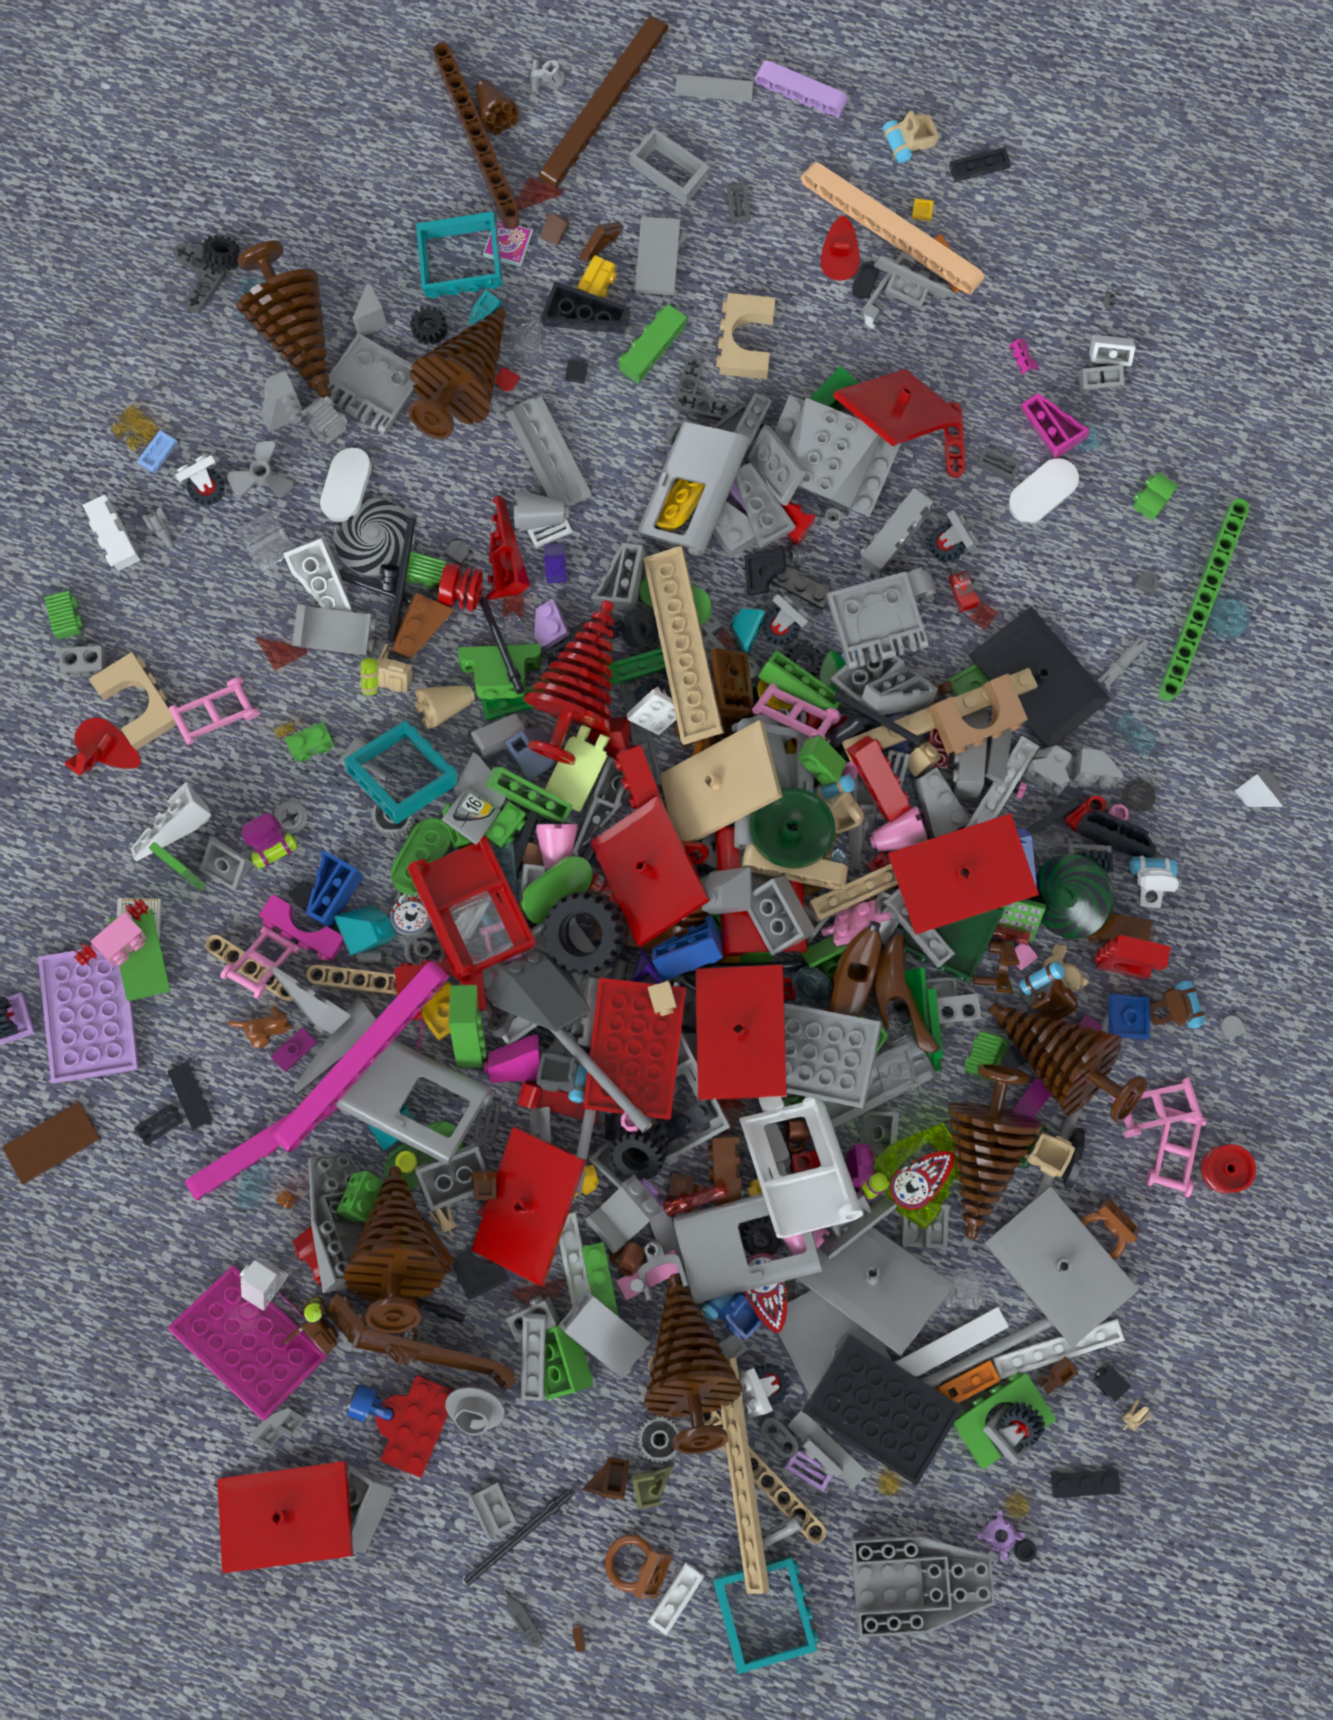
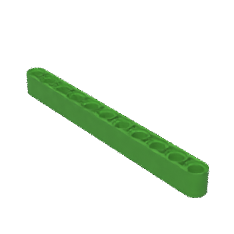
(1207, 591)

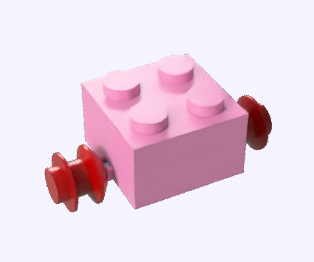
(118, 938)

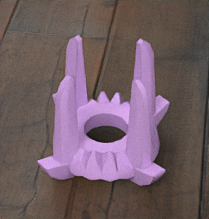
(1012, 1535)

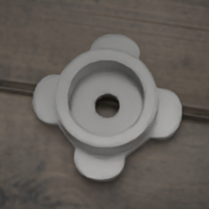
(832, 512)

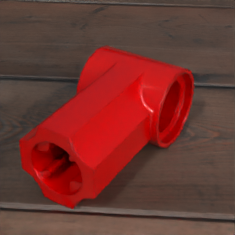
(1074, 817)

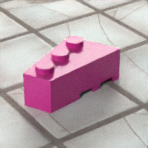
(1053, 426)

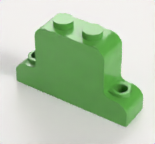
(490, 670)

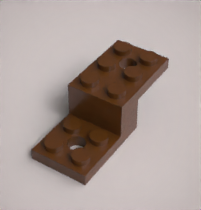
(731, 691)

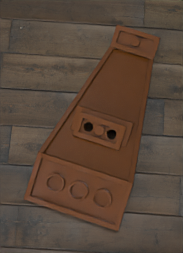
(406, 1350)

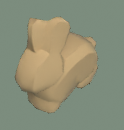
(1073, 976)

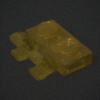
(137, 423)

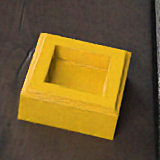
(922, 209)

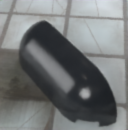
(848, 729)
(1116, 833)

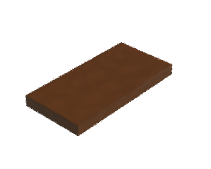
(51, 1143)

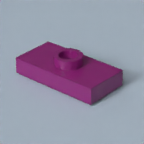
(293, 1049)

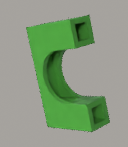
(972, 1421)

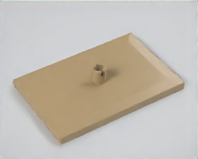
(721, 784)

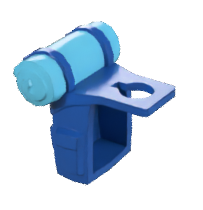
(735, 1312)

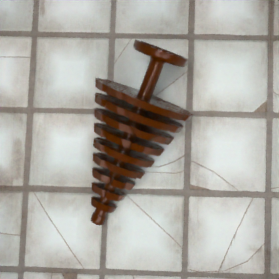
(287, 313)
(457, 378)
(1070, 1060)
(989, 1145)
(394, 1259)
(689, 1373)

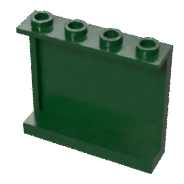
(967, 940)

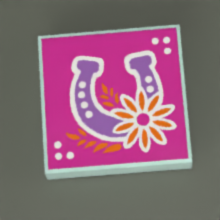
(512, 244)

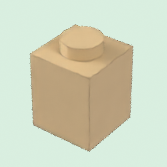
(923, 759)
(662, 998)

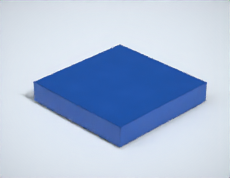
(1129, 1016)

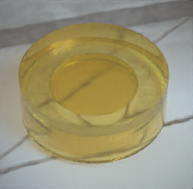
(284, 730)
(888, 1484)
(1017, 1506)

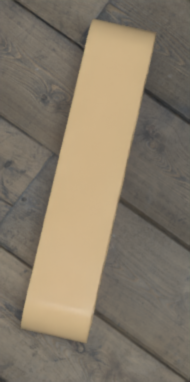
(822, 874)
(225, 953)
(349, 979)

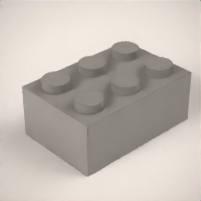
(452, 1182)

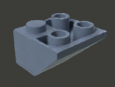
(528, 761)

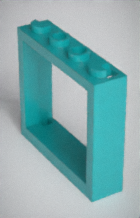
(452, 227)
(418, 800)
(805, 1614)

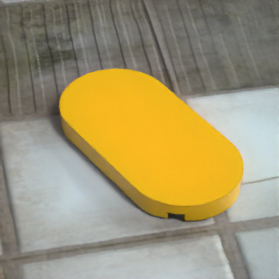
(679, 504)

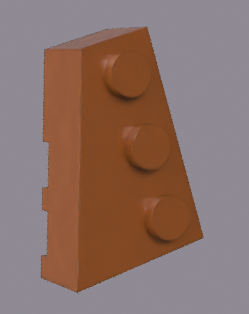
(418, 625)

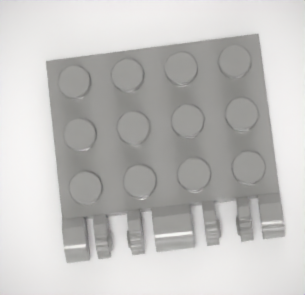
(372, 380)
(876, 616)

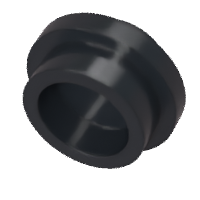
(1025, 1550)

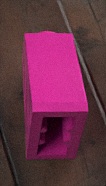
(514, 1061)

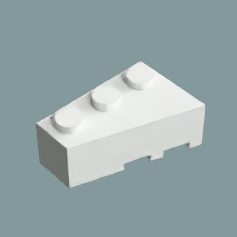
(111, 533)
(261, 1282)

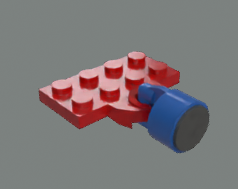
(408, 1421)

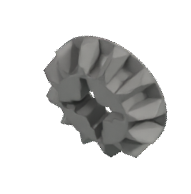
(293, 808)

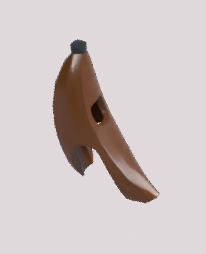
(856, 972)
(892, 985)

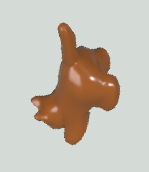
(260, 1029)

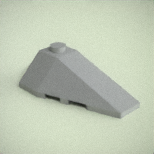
(317, 1009)

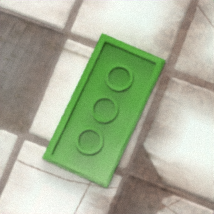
(145, 969)

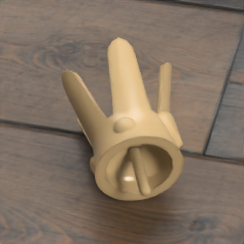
(444, 1224)
(1134, 1421)

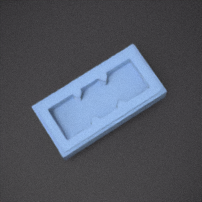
(157, 452)

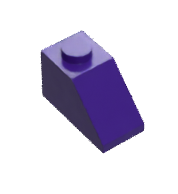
(555, 563)

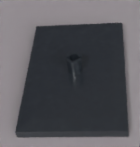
(1064, 690)
(882, 1409)

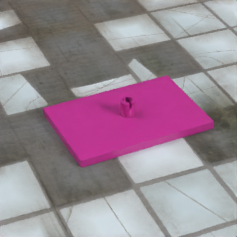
(247, 1345)

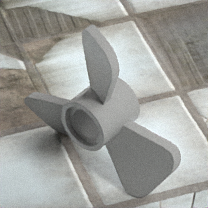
(243, 480)

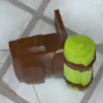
(316, 1327)

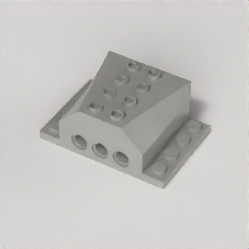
(839, 452)

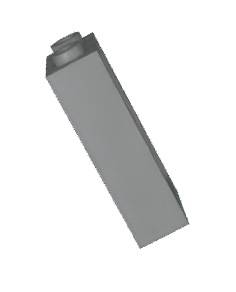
(658, 142)

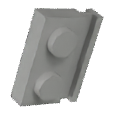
(493, 1510)

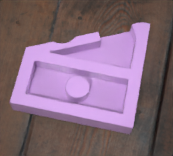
(549, 625)

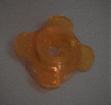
(285, 1199)

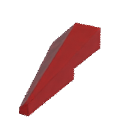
(800, 520)
(507, 563)

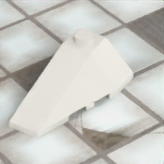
(318, 573)
(183, 816)

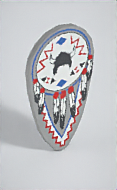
(409, 915)

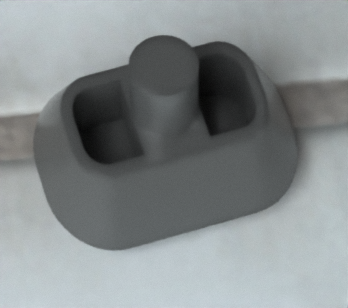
(1109, 299)

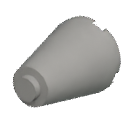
(537, 511)

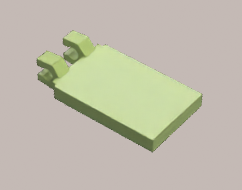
(576, 781)

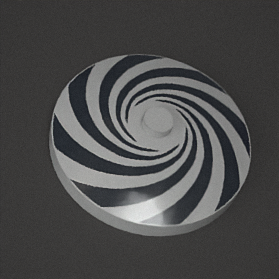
(372, 537)

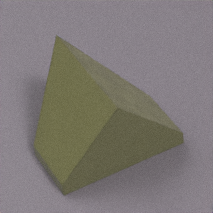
(650, 1486)

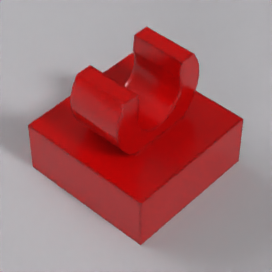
(878, 862)

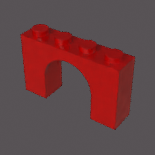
(1132, 957)
(407, 971)

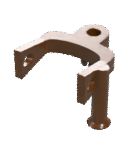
(1006, 951)

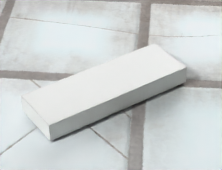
(676, 1598)

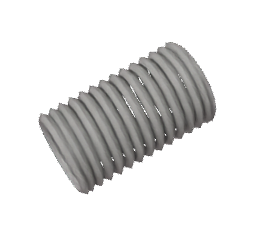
(374, 957)

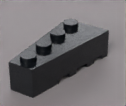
(583, 311)

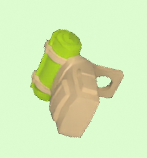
(384, 673)

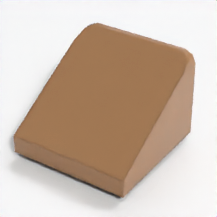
(533, 855)

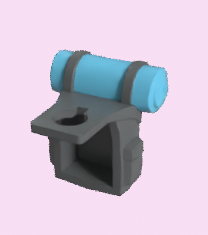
(562, 1073)

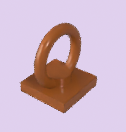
(1116, 1222)
(651, 1571)

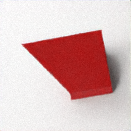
(618, 734)

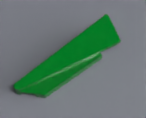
(928, 1008)

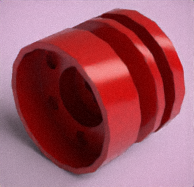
(464, 587)

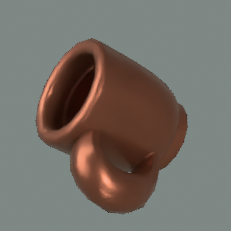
(796, 1131)
(630, 1259)

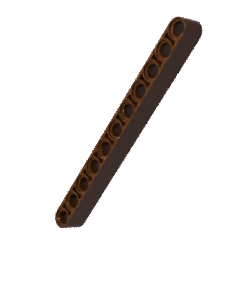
(451, 79)
(602, 101)

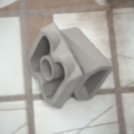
(1050, 769)

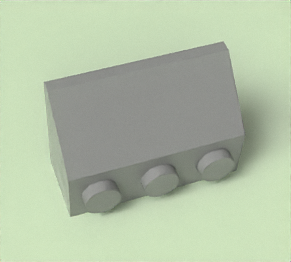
(855, 680)
(779, 915)
(367, 1505)

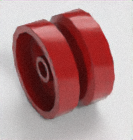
(1241, 1169)

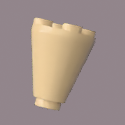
(442, 703)

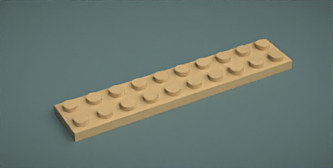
(683, 645)

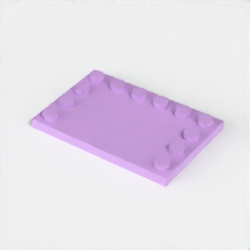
(86, 1018)

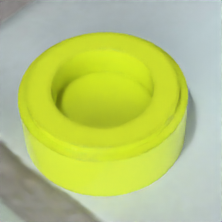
(406, 1161)

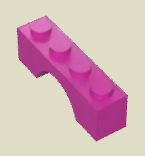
(280, 915)

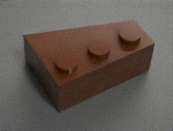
(1125, 926)
(725, 1167)

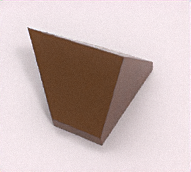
(610, 1479)

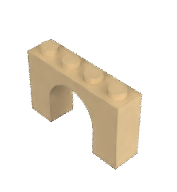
(741, 310)
(130, 672)

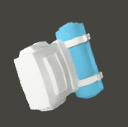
(1156, 876)

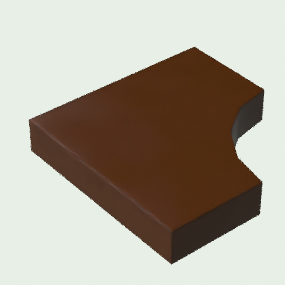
(601, 238)

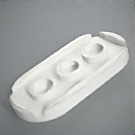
(345, 484)
(1043, 490)

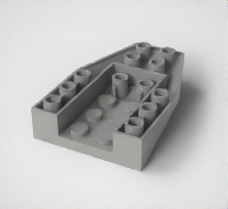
(332, 1233)
(916, 1584)

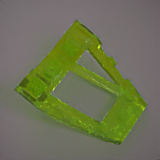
(890, 1161)

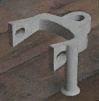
(659, 1258)

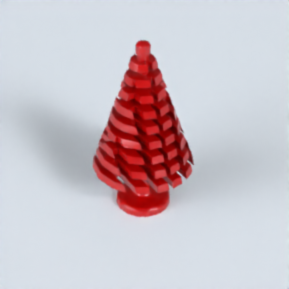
(577, 686)

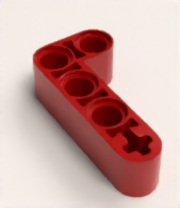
(535, 1097)

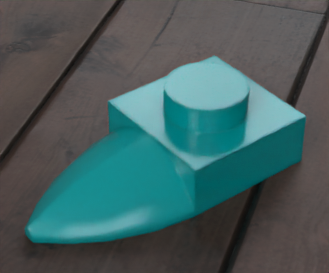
(485, 305)

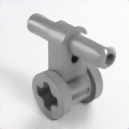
(545, 75)
(157, 522)

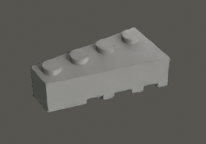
(896, 532)
(970, 764)

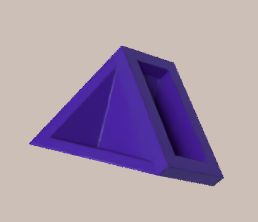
(645, 971)

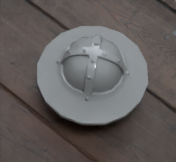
(474, 1409)

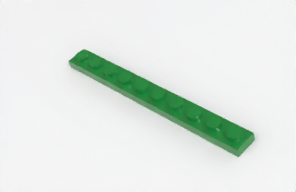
(622, 671)

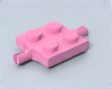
(853, 920)

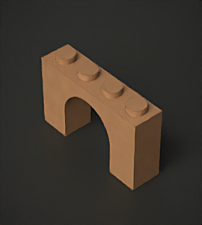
(1006, 714)

